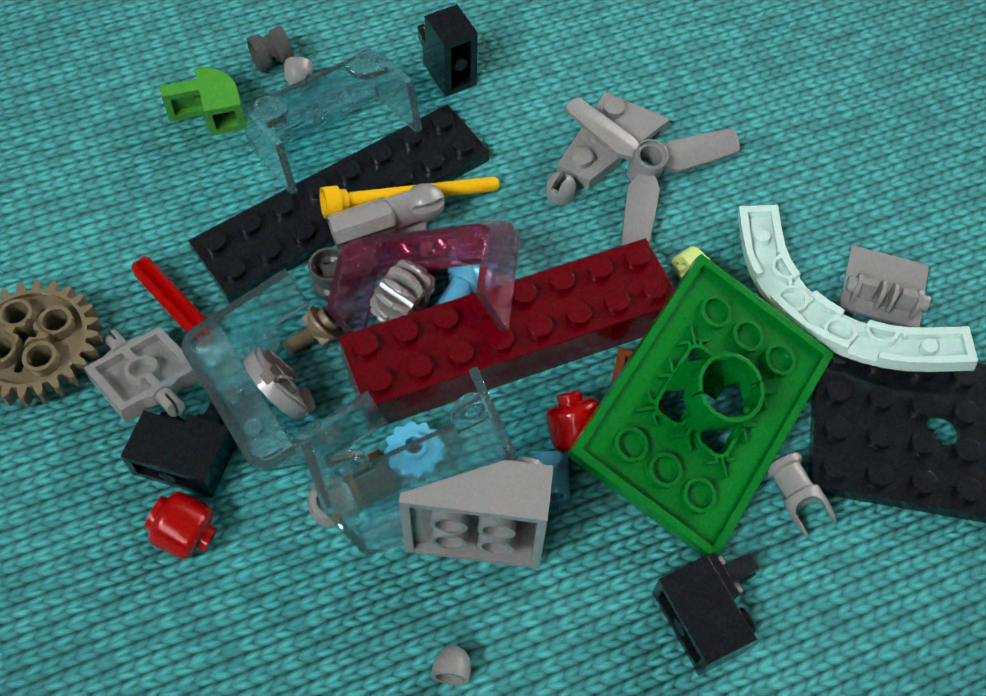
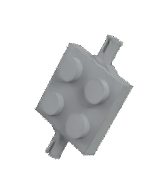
(142, 373)

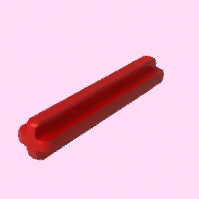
(167, 293)

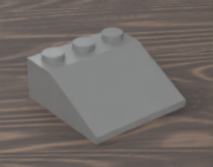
(481, 514)

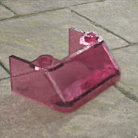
(486, 243)

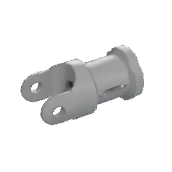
(797, 487)

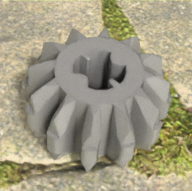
(402, 291)

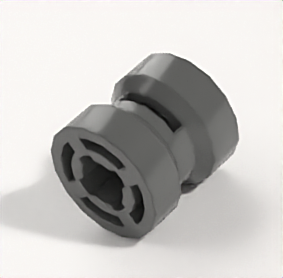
(273, 47)
(322, 269)

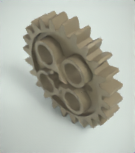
(38, 341)

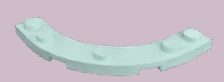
(870, 343)

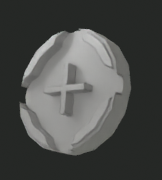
(276, 382)

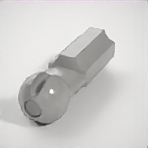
(385, 215)

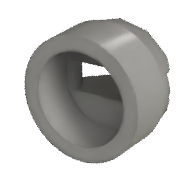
(297, 69)
(566, 191)
(451, 666)

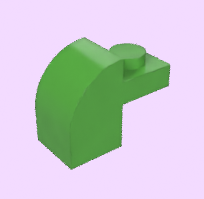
(209, 95)

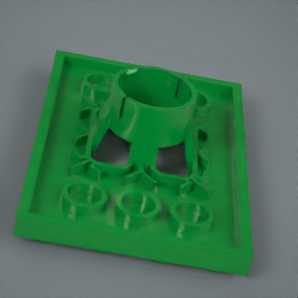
(664, 462)

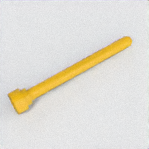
(335, 199)

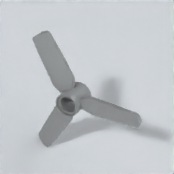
(672, 157)

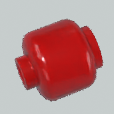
(569, 417)
(180, 525)

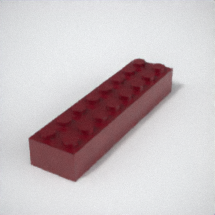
(554, 320)

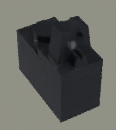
(449, 49)
(180, 452)
(703, 609)

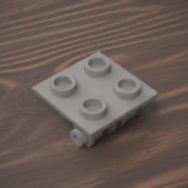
(885, 287)

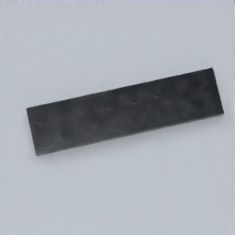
(292, 227)

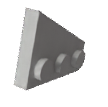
(592, 161)

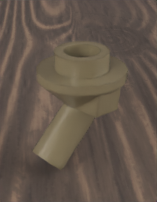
(319, 327)

